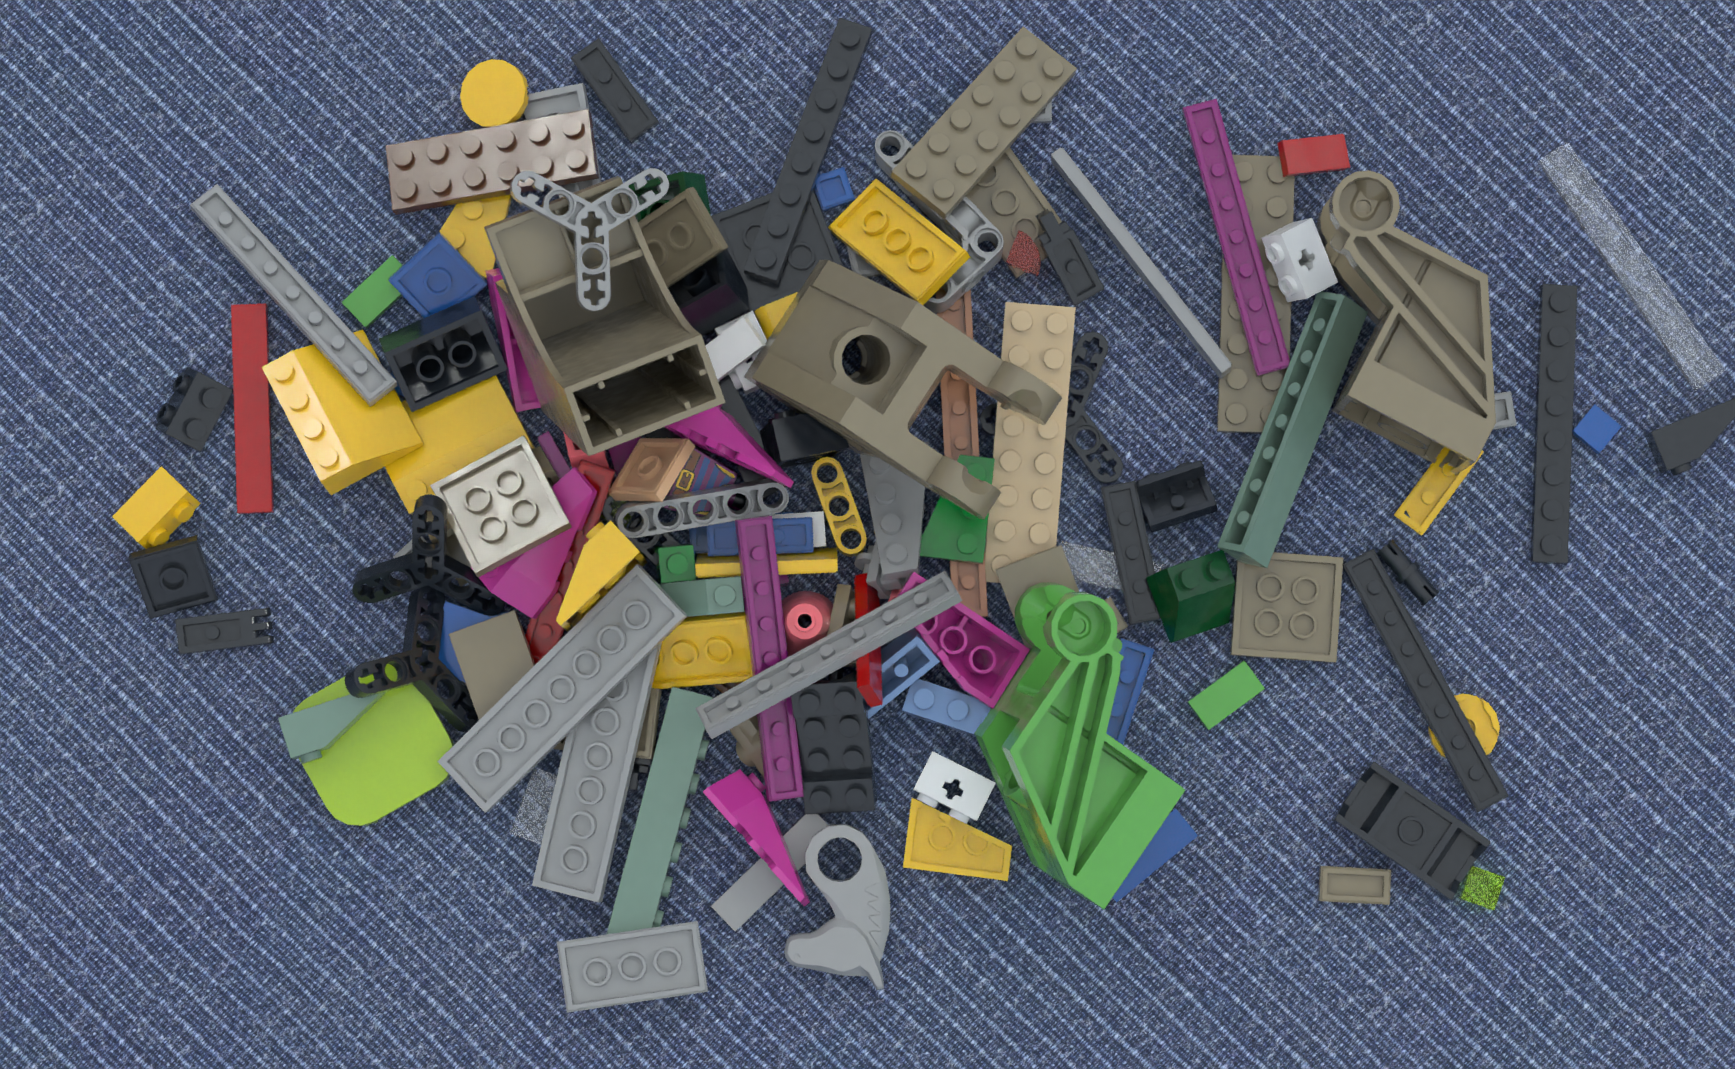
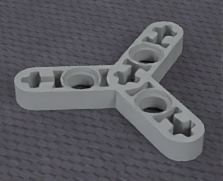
(578, 211)

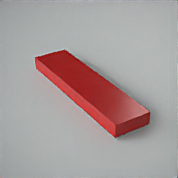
(868, 666)

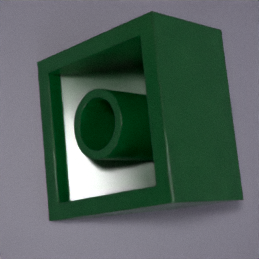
(1193, 595)

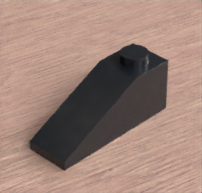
(1689, 438)

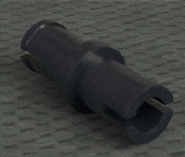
(1407, 572)

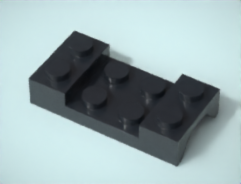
(835, 747)
(1410, 830)

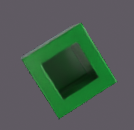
(675, 563)

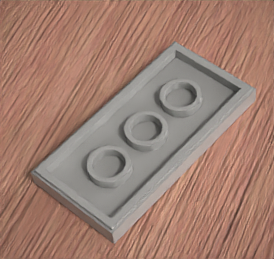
(632, 966)

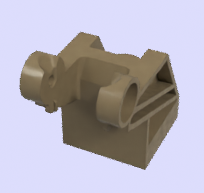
(1430, 356)
(901, 363)

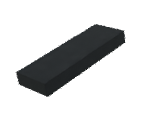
(614, 90)

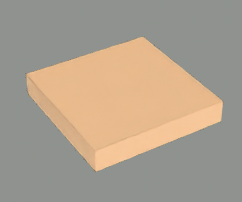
(651, 469)

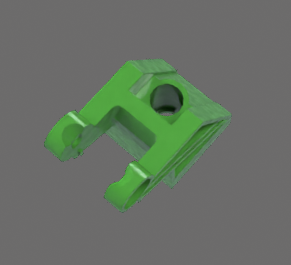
(1068, 785)

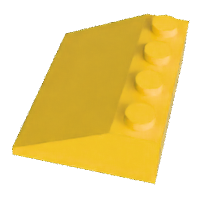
(334, 423)
(455, 435)
(600, 567)

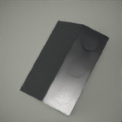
(443, 354)

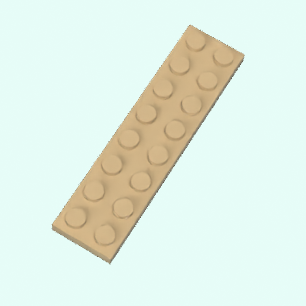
(1024, 451)

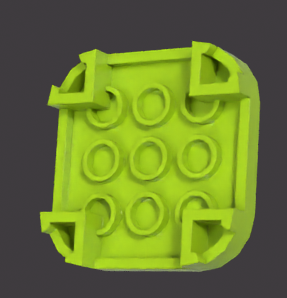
(383, 757)

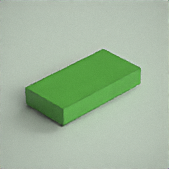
(374, 294)
(1226, 695)

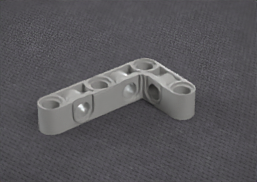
(963, 225)

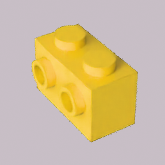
(156, 509)

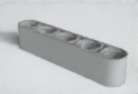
(719, 510)

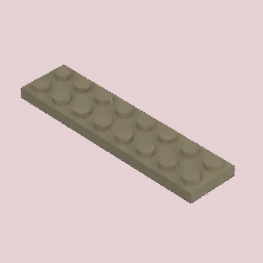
(1242, 396)

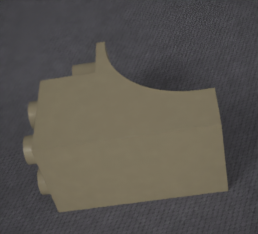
(608, 369)

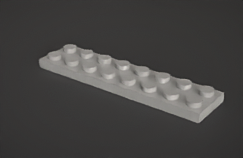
(562, 688)
(594, 789)

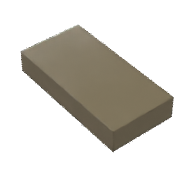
(1354, 885)

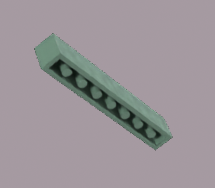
(1292, 429)
(661, 815)

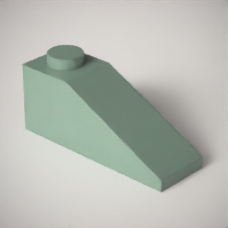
(707, 595)
(320, 726)

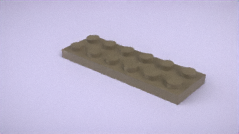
(983, 122)

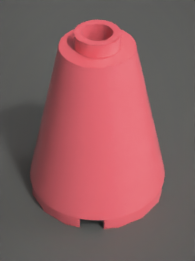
(805, 604)

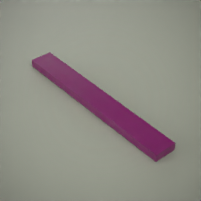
(1236, 237)
(767, 648)

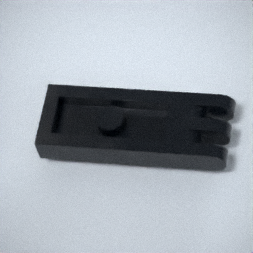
(222, 631)

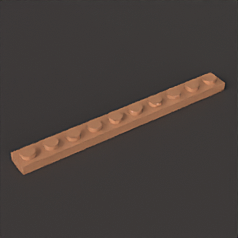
(961, 438)

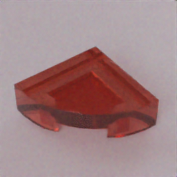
(1024, 254)

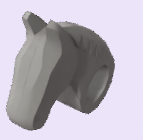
(861, 904)

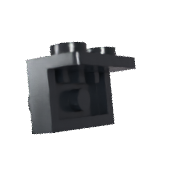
(193, 408)
(1175, 496)

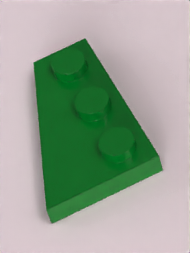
(952, 530)

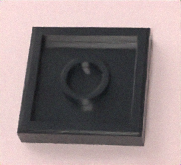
(173, 576)

